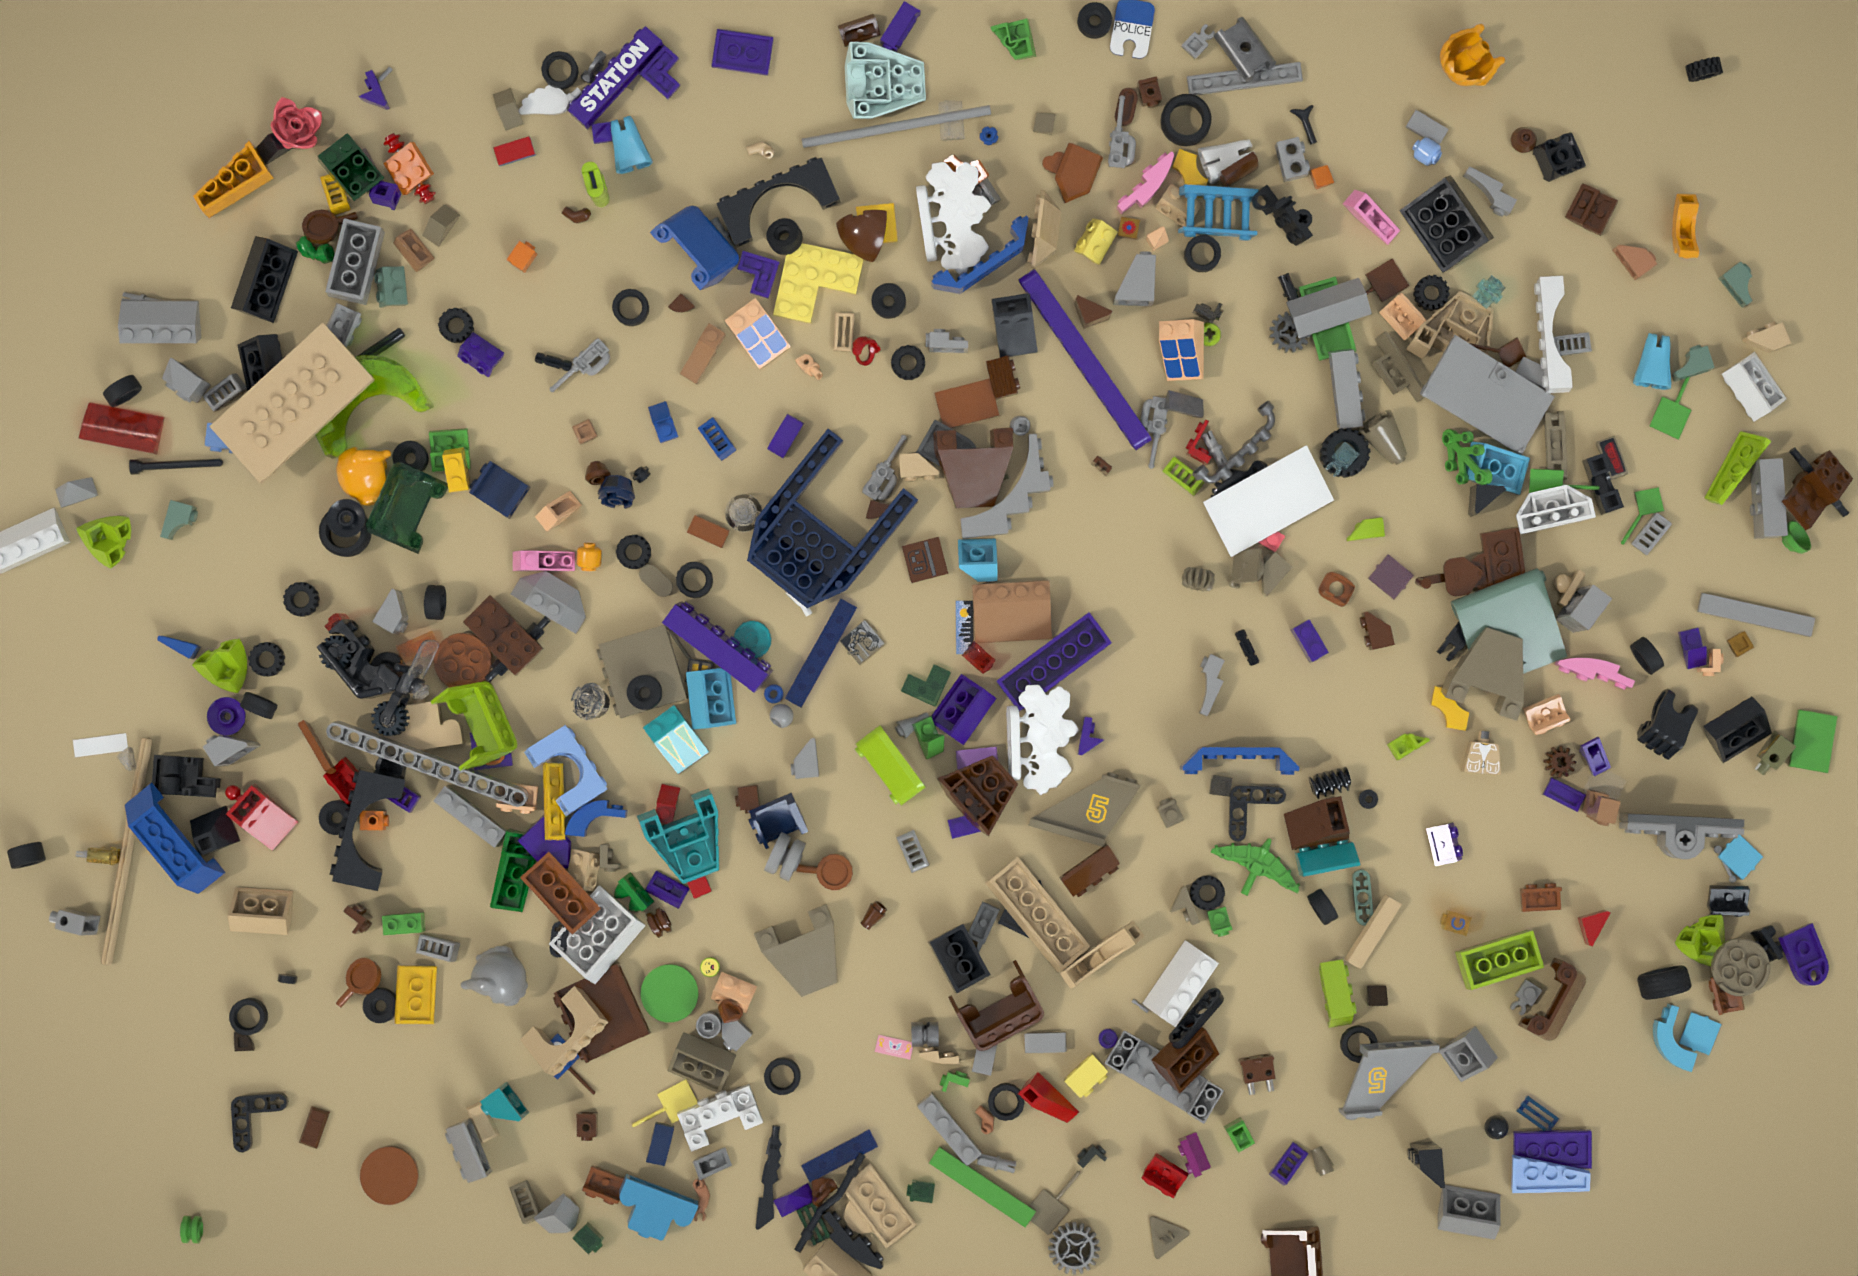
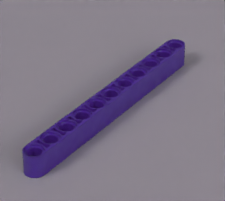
(1085, 359)

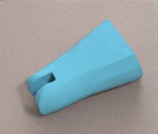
(628, 147)
(1654, 364)

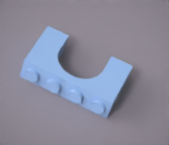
(563, 743)

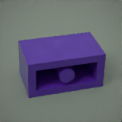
(1309, 641)

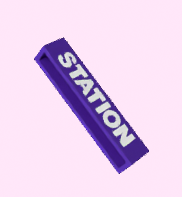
(615, 77)

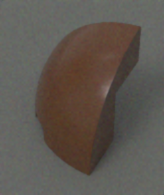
(863, 233)

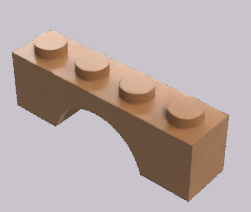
(1600, 807)

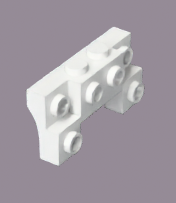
(716, 1111)

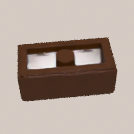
(859, 29)

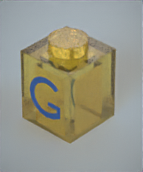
(1455, 922)

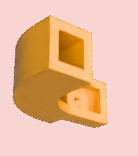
(1684, 226)

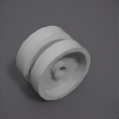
(784, 856)

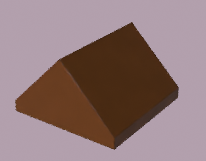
(1090, 312)

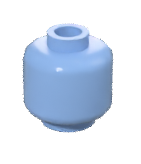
(1427, 151)

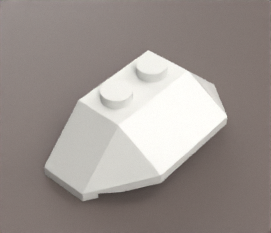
(1553, 508)

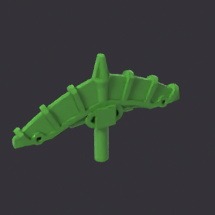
(1259, 863)

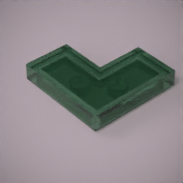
(931, 689)

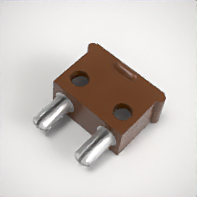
(1257, 1067)

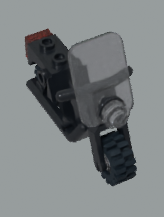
(376, 681)

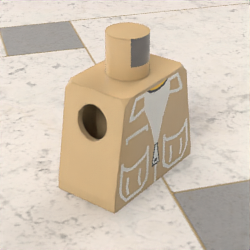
(1482, 756)

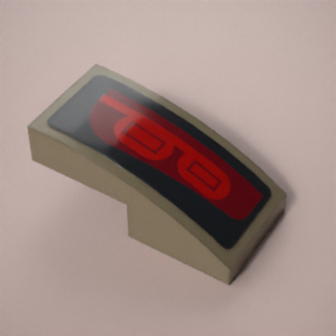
(1614, 456)

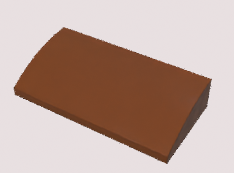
(560, 893)

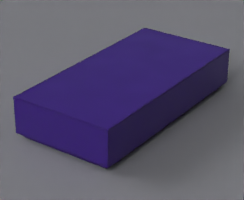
(1564, 794)

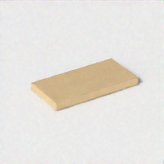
(879, 1206)

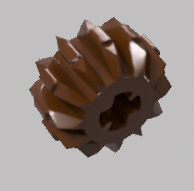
(1566, 760)

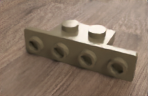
(1395, 368)

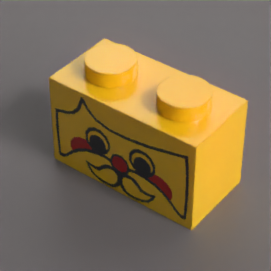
(456, 469)

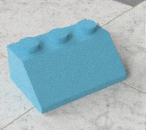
(710, 698)

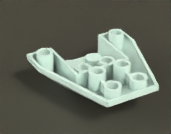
(881, 80)

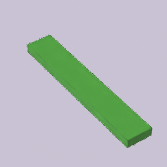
(982, 1187)

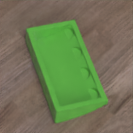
(1333, 338)

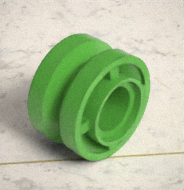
(191, 1229)

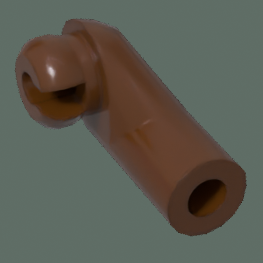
(578, 216)

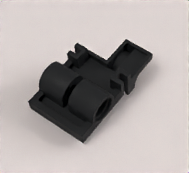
(1292, 222)
(182, 777)

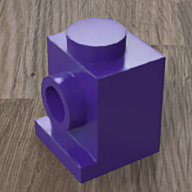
(385, 194)

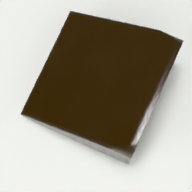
(1377, 996)

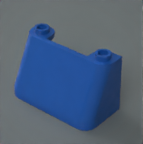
(701, 242)

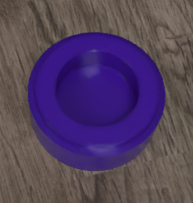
(1107, 1038)

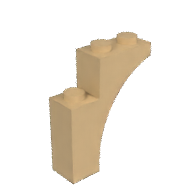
(1101, 954)

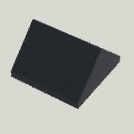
(1482, 496)

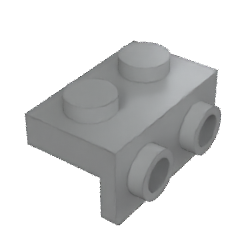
(343, 323)

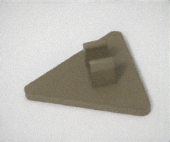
(1165, 1236)

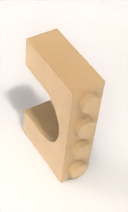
(588, 1023)

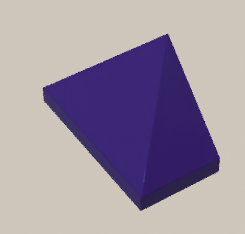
(794, 1200)

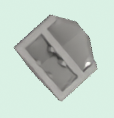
(559, 1215)

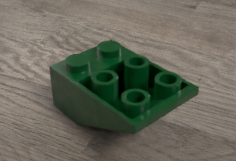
(350, 167)

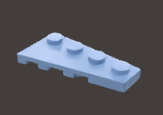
(1542, 1176)

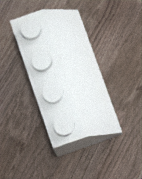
(31, 539)
(1180, 983)

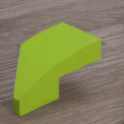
(1368, 529)
(1406, 744)

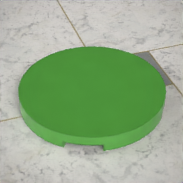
(669, 993)

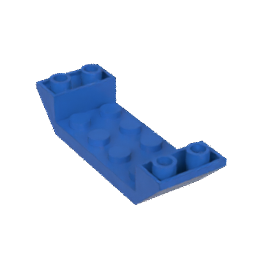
(945, 282)
(1283, 761)
(168, 843)

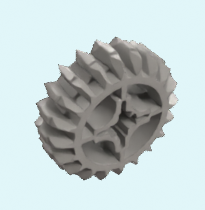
(1081, 1243)

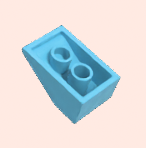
(1506, 467)

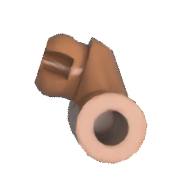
(987, 1120)

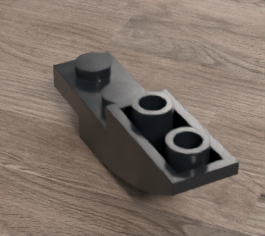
(856, 1247)

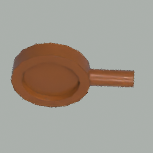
(832, 871)
(361, 978)

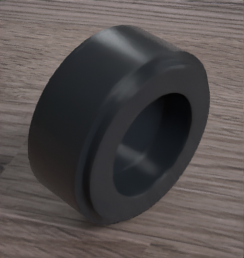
(287, 978)

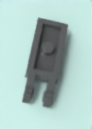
(983, 923)

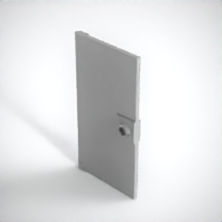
(1487, 395)

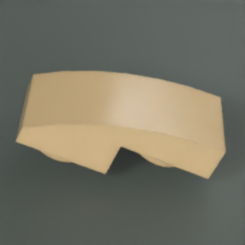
(932, 1055)

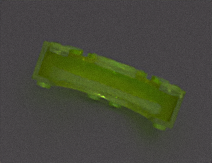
(391, 380)

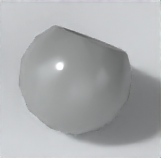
(781, 715)

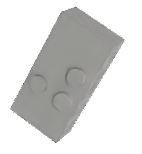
(355, 261)
(1767, 494)
(1583, 608)

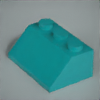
(1326, 858)
(504, 1104)

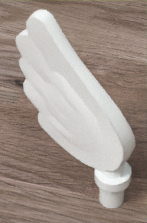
(548, 101)

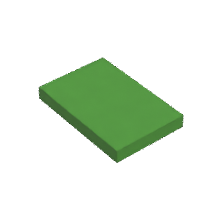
(1813, 741)

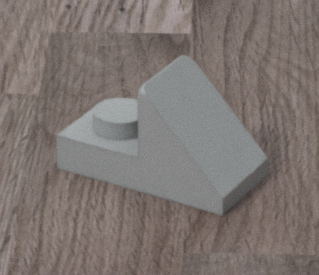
(711, 1163)

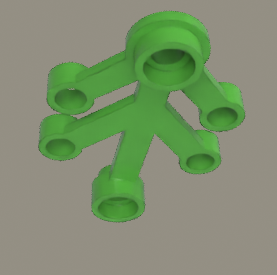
(1451, 440)

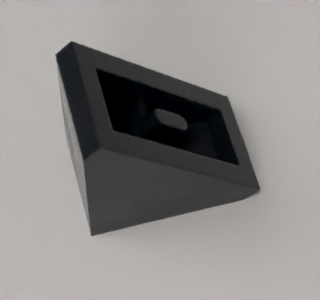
(271, 148)

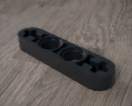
(1181, 1035)

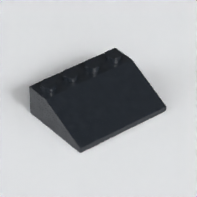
(1446, 223)

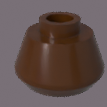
(1520, 143)
(596, 473)

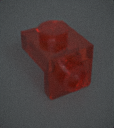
(978, 658)

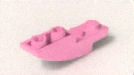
(1152, 178)
(1587, 669)

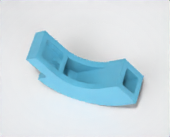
(1667, 1045)

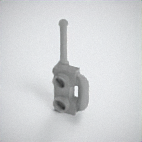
(1117, 142)
(583, 361)
(1156, 426)
(883, 472)

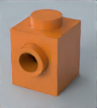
(522, 256)
(373, 820)

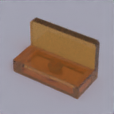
(409, 649)

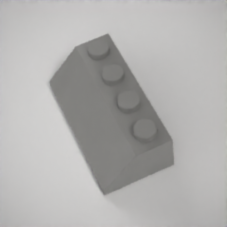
(159, 321)

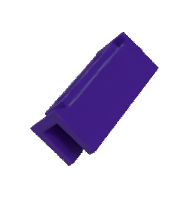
(900, 27)

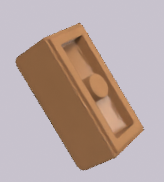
(413, 250)

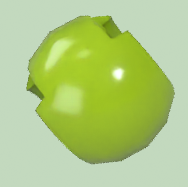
(1213, 329)

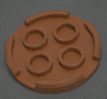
(462, 660)
(389, 1175)

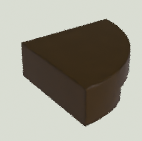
(243, 1043)

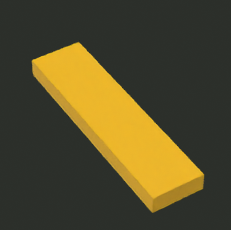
(553, 788)

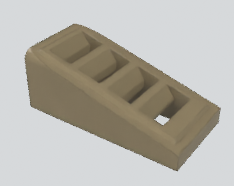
(522, 1212)

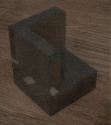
(1220, 785)

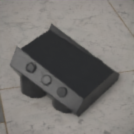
(1559, 157)

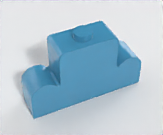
(655, 1207)

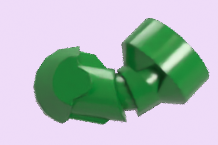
(323, 253)

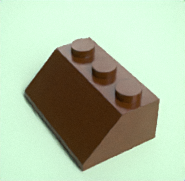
(1090, 871)
(1183, 1065)

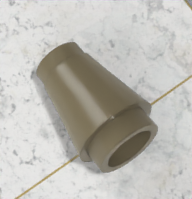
(1321, 1161)

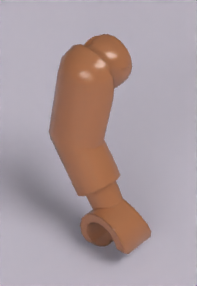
(704, 1195)

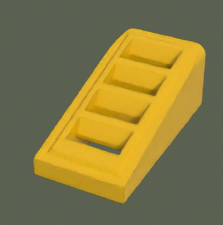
(339, 204)

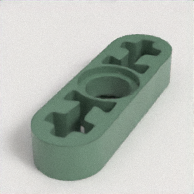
(1355, 893)

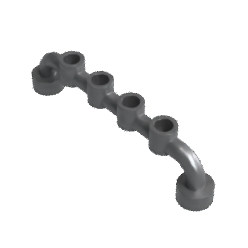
(1248, 447)

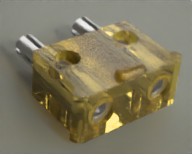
(101, 855)

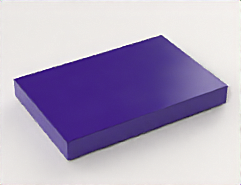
(742, 52)

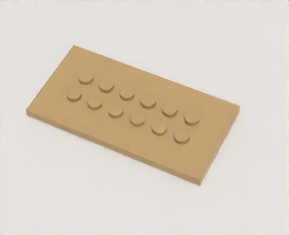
(292, 403)

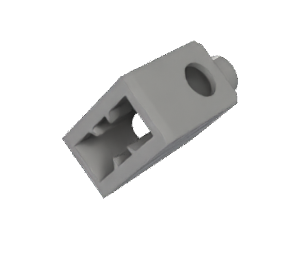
(75, 922)

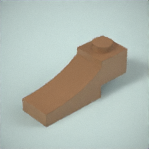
(703, 353)

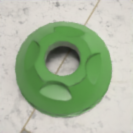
(1797, 538)

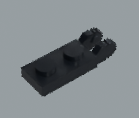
(1456, 639)

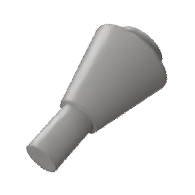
(905, 727)

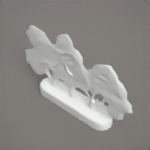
(958, 211)
(1045, 734)

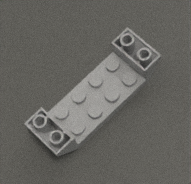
(1133, 1058)

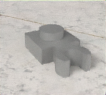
(1197, 43)
(1527, 994)

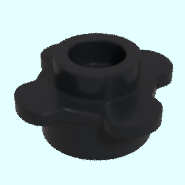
(641, 474)

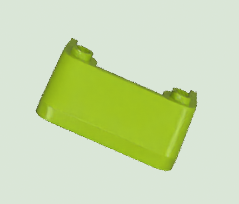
(484, 718)
(890, 765)

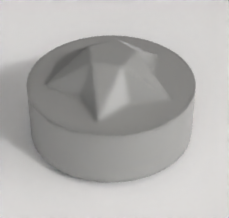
(1020, 425)

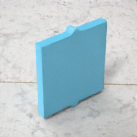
(1740, 857)
(1700, 1033)

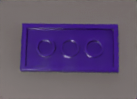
(1556, 1146)

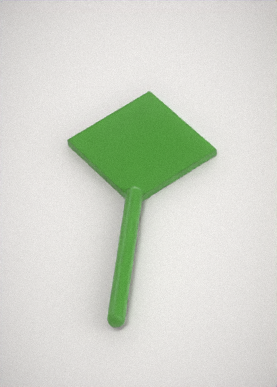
(1648, 502)

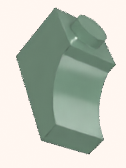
(1736, 283)
(1697, 362)
(177, 517)

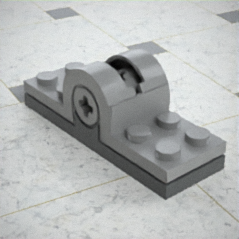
(1672, 828)

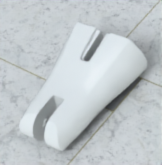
(1219, 157)

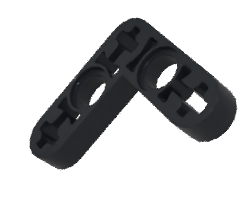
(1242, 804)
(249, 1108)

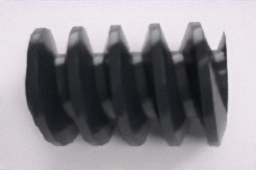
(1330, 783)

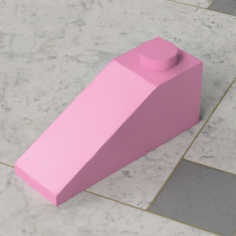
(1371, 216)

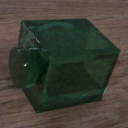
(588, 1238)

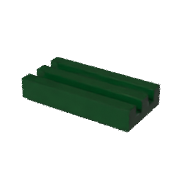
(820, 1238)

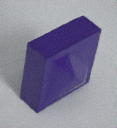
(602, 132)

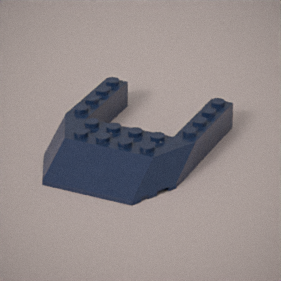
(802, 550)

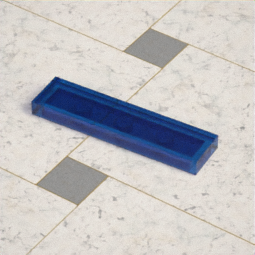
(839, 1155)

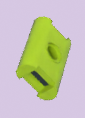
(595, 184)

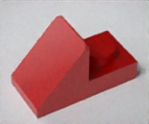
(667, 803)

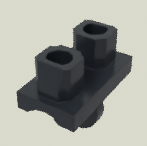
(1763, 938)

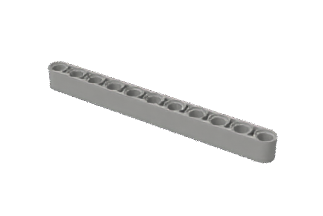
(417, 764)

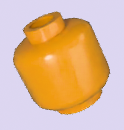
(589, 557)

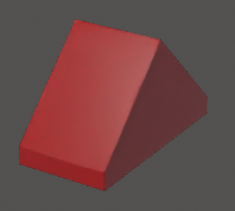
(1592, 925)

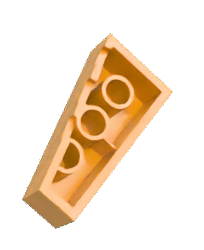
(234, 181)

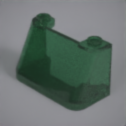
(403, 505)

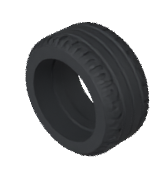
(1189, 100)
(357, 548)
(1664, 982)

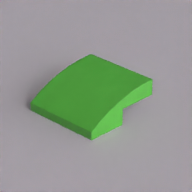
(447, 439)

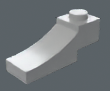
(1500, 202)
(1211, 667)

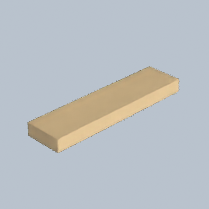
(1373, 931)

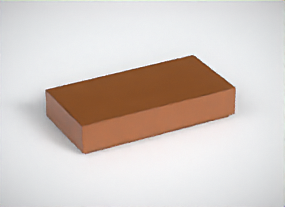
(708, 531)

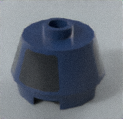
(616, 491)

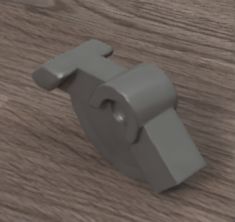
(596, 66)

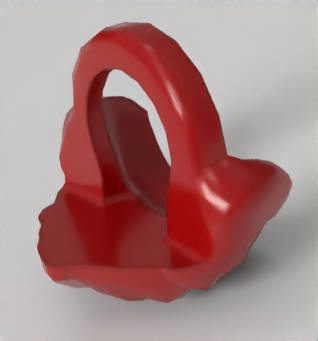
(858, 346)

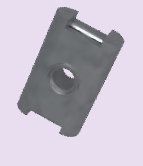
(1242, 36)

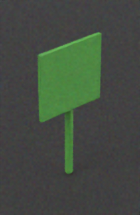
(1671, 416)
(1546, 478)

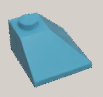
(978, 558)

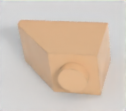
(558, 511)

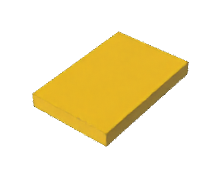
(415, 994)

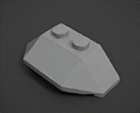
(552, 599)

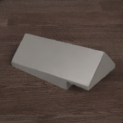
(1329, 308)

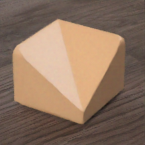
(1157, 238)

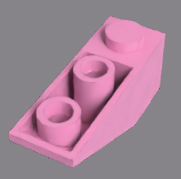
(543, 561)

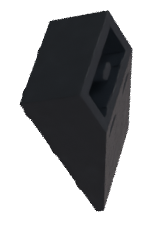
(1014, 325)

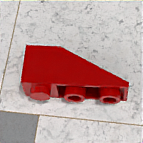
(1046, 1098)

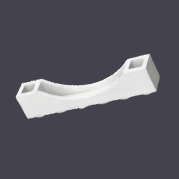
(1557, 373)

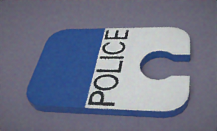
(1133, 23)

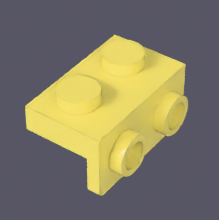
(1095, 240)

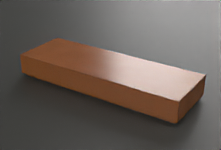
(317, 747)

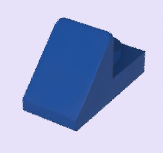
(663, 422)

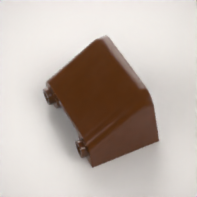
(1560, 1008)
(1294, 1251)

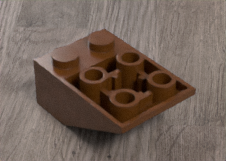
(1317, 823)

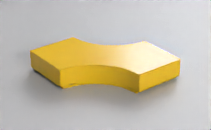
(1186, 165)
(1455, 716)

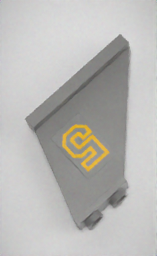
(1382, 1072)

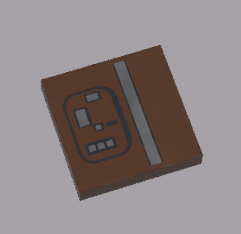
(925, 560)

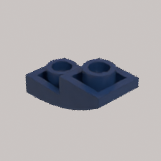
(660, 1144)

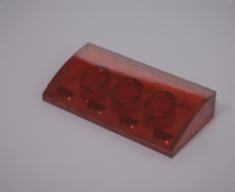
(121, 428)

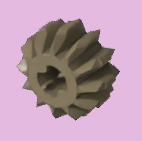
(1198, 579)

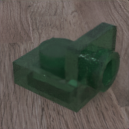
(921, 1191)

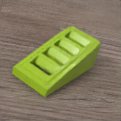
(1195, 488)

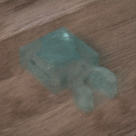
(1343, 458)

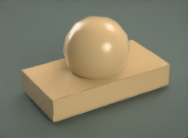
(1567, 586)

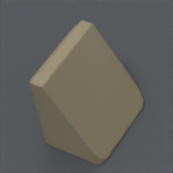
(1044, 123)

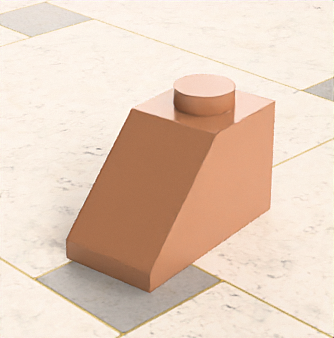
(1635, 259)

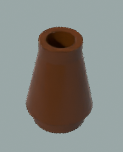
(874, 913)

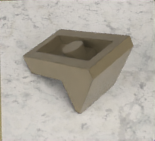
(1184, 901)

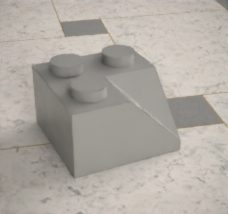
(186, 382)

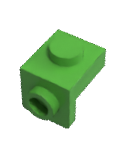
(958, 1078)

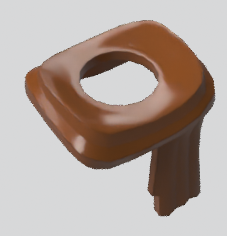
(1340, 600)

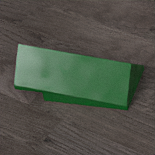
(509, 888)

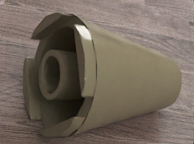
(1385, 437)

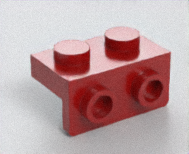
(342, 779)
(1164, 1175)

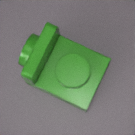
(1219, 921)

